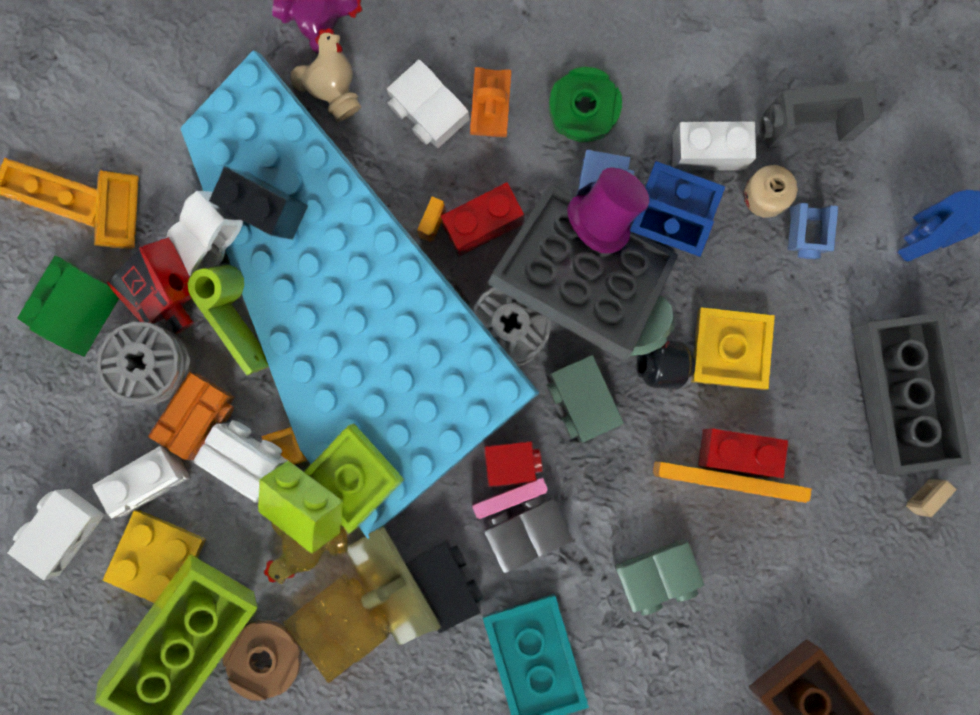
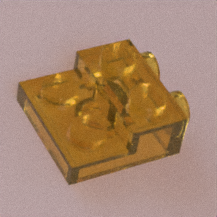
(337, 627)

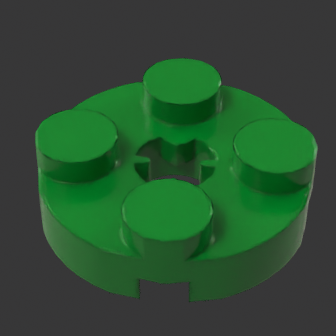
(570, 89)

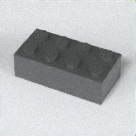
(911, 394)

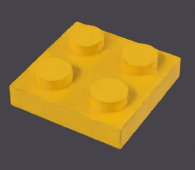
(733, 348)
(150, 555)

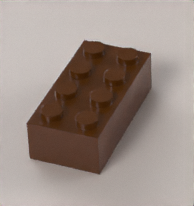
(807, 685)

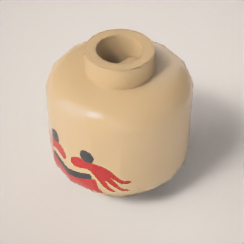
(770, 191)

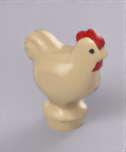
(328, 77)

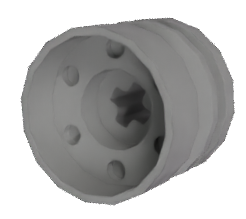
(520, 344)
(166, 359)

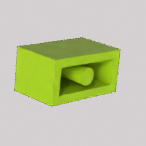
(300, 506)

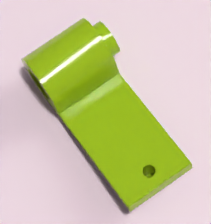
(214, 292)

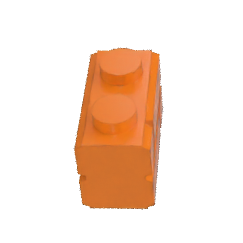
(191, 416)

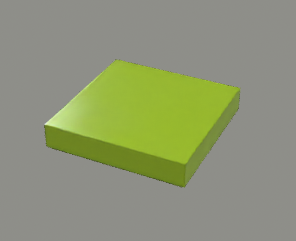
(356, 475)

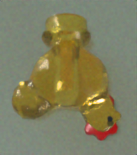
(298, 559)

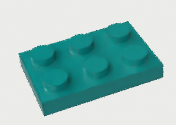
(535, 659)

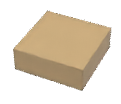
(931, 497)

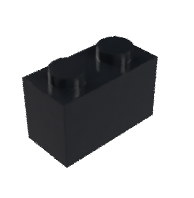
(258, 203)
(445, 585)

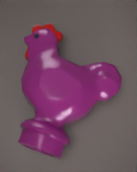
(314, 15)

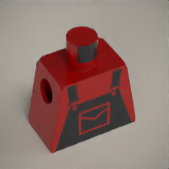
(155, 285)

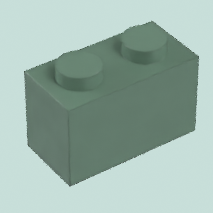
(584, 399)

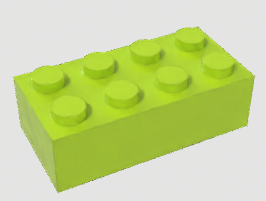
(177, 643)

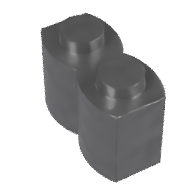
(527, 534)

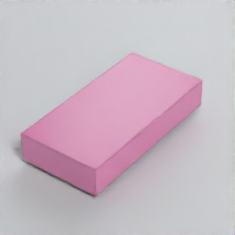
(509, 498)

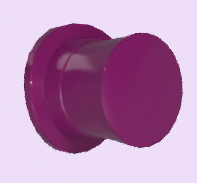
(606, 212)

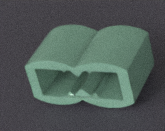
(660, 577)

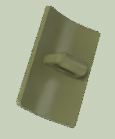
(391, 587)

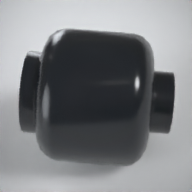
(667, 366)

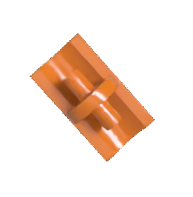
(490, 102)

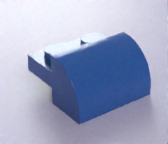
(678, 209)
(943, 224)

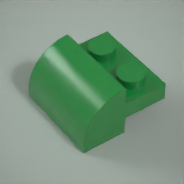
(68, 306)

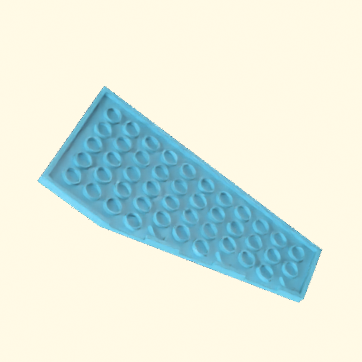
(352, 304)

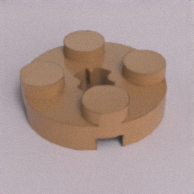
(271, 680)

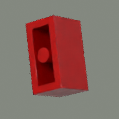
(482, 219)
(743, 452)
(512, 463)

